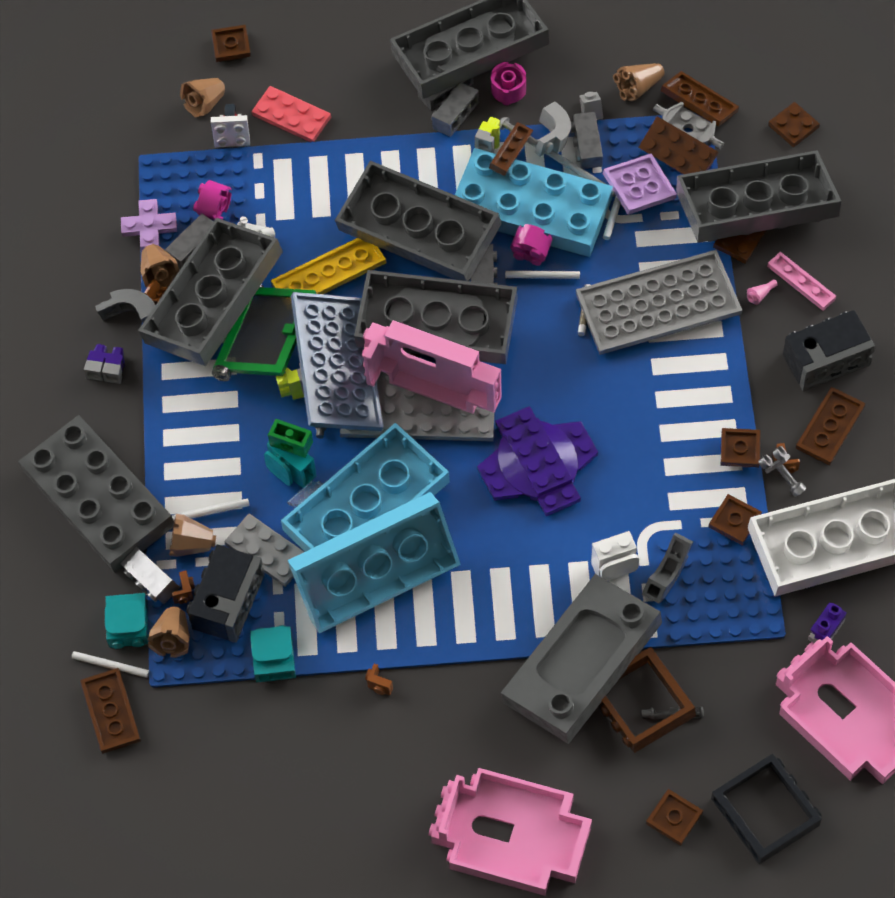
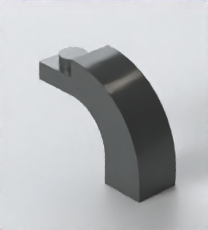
(126, 300)
(669, 569)

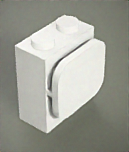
(615, 556)

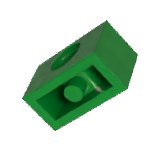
(290, 438)

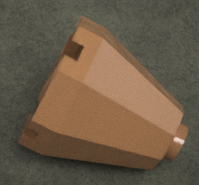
(201, 95)
(158, 265)
(190, 537)
(170, 633)

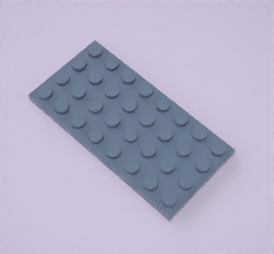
(333, 364)

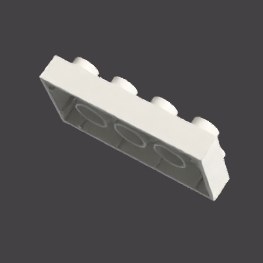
(827, 538)

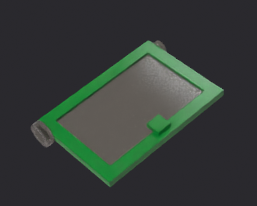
(261, 336)

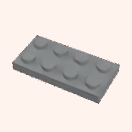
(261, 541)

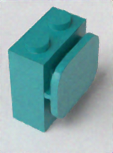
(290, 467)
(126, 620)
(273, 653)

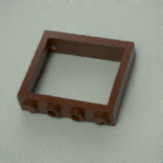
(665, 726)

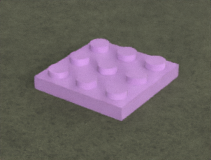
(639, 184)

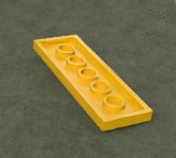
(333, 268)

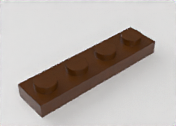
(510, 149)

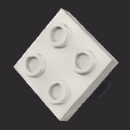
(230, 129)

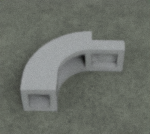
(559, 125)

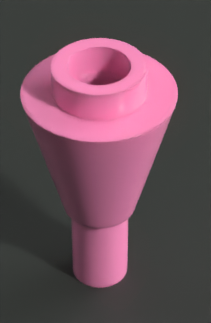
(757, 294)

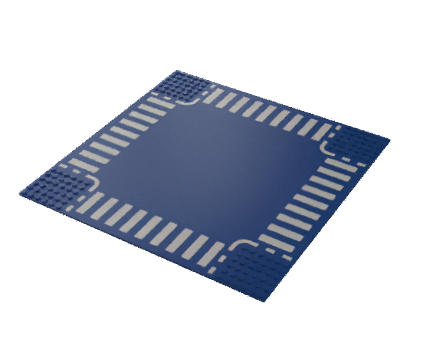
(645, 406)

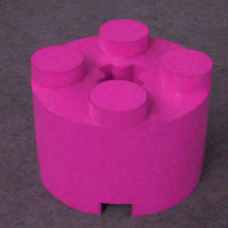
(508, 83)
(213, 199)
(531, 244)

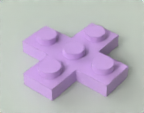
(148, 223)

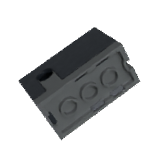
(828, 350)
(226, 593)

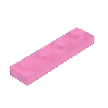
(801, 281)

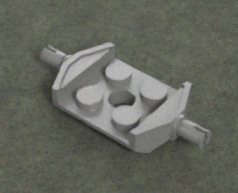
(683, 118)

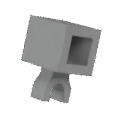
(591, 103)

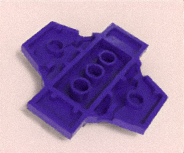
(537, 460)

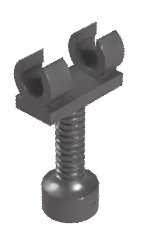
(782, 457)

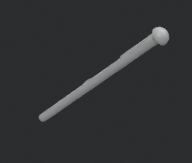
(504, 123)

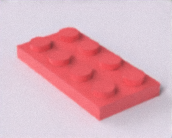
(291, 114)

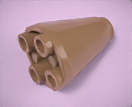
(637, 79)

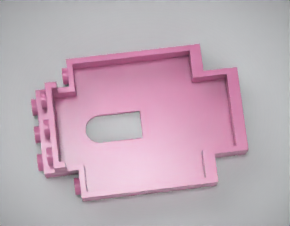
(454, 379)
(864, 735)
(544, 837)

